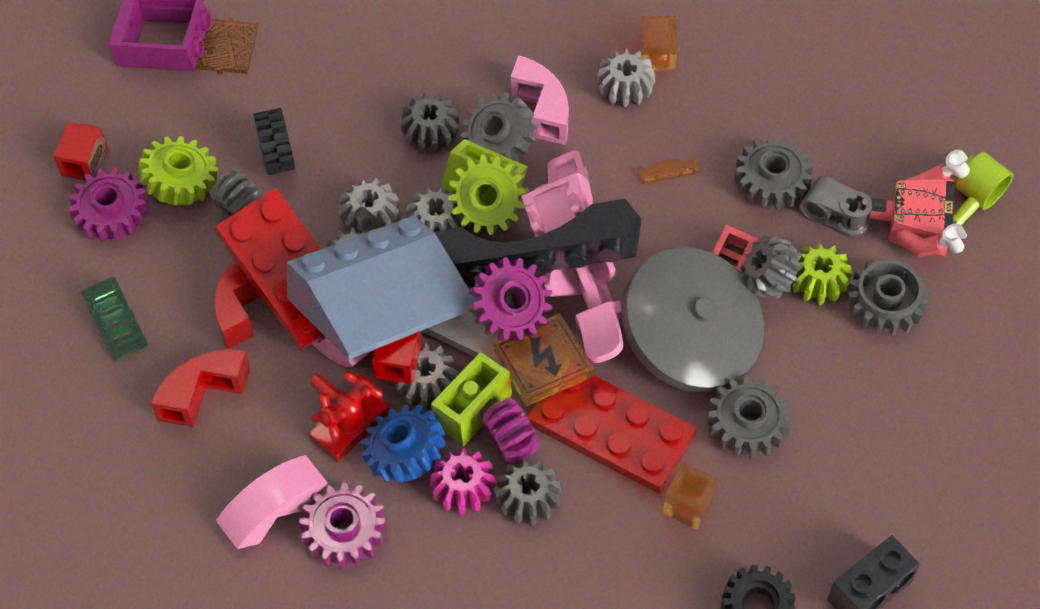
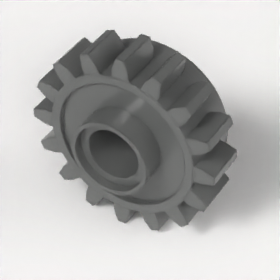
(505, 114)
(773, 173)
(890, 278)
(753, 400)

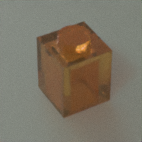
(659, 41)
(690, 495)

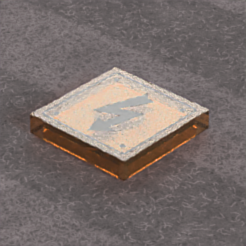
(544, 361)

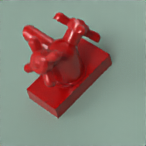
(348, 418)

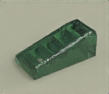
(103, 298)

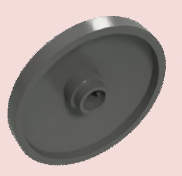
(692, 319)

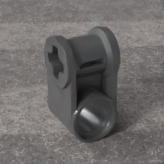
(834, 204)

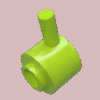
(982, 185)

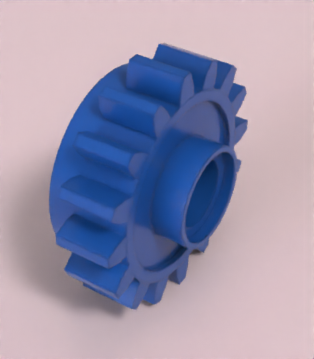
(403, 444)

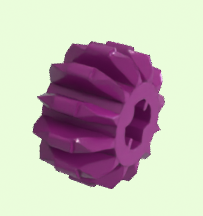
(510, 431)

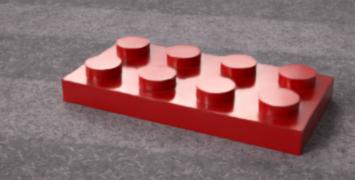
(262, 243)
(615, 430)

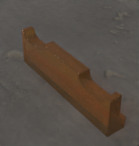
(668, 170)

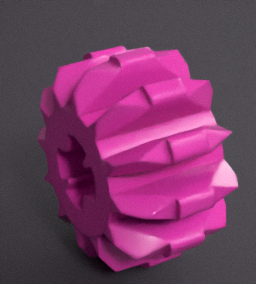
(451, 489)

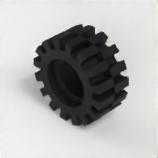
(274, 141)
(761, 582)

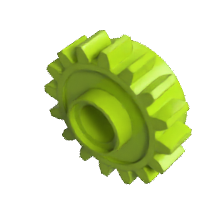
(177, 171)
(469, 195)

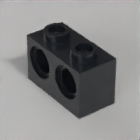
(875, 577)

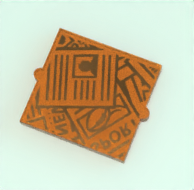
(228, 46)

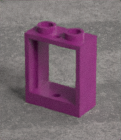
(128, 27)

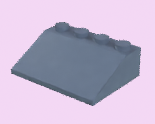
(378, 287)

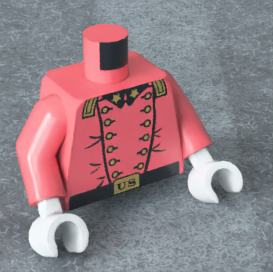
(923, 210)

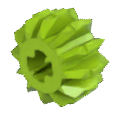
(822, 274)

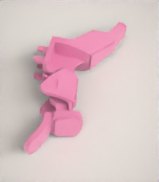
(548, 209)

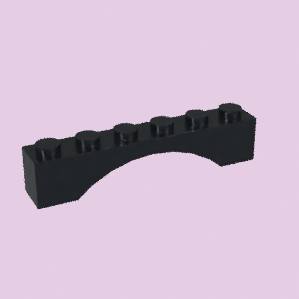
(597, 235)

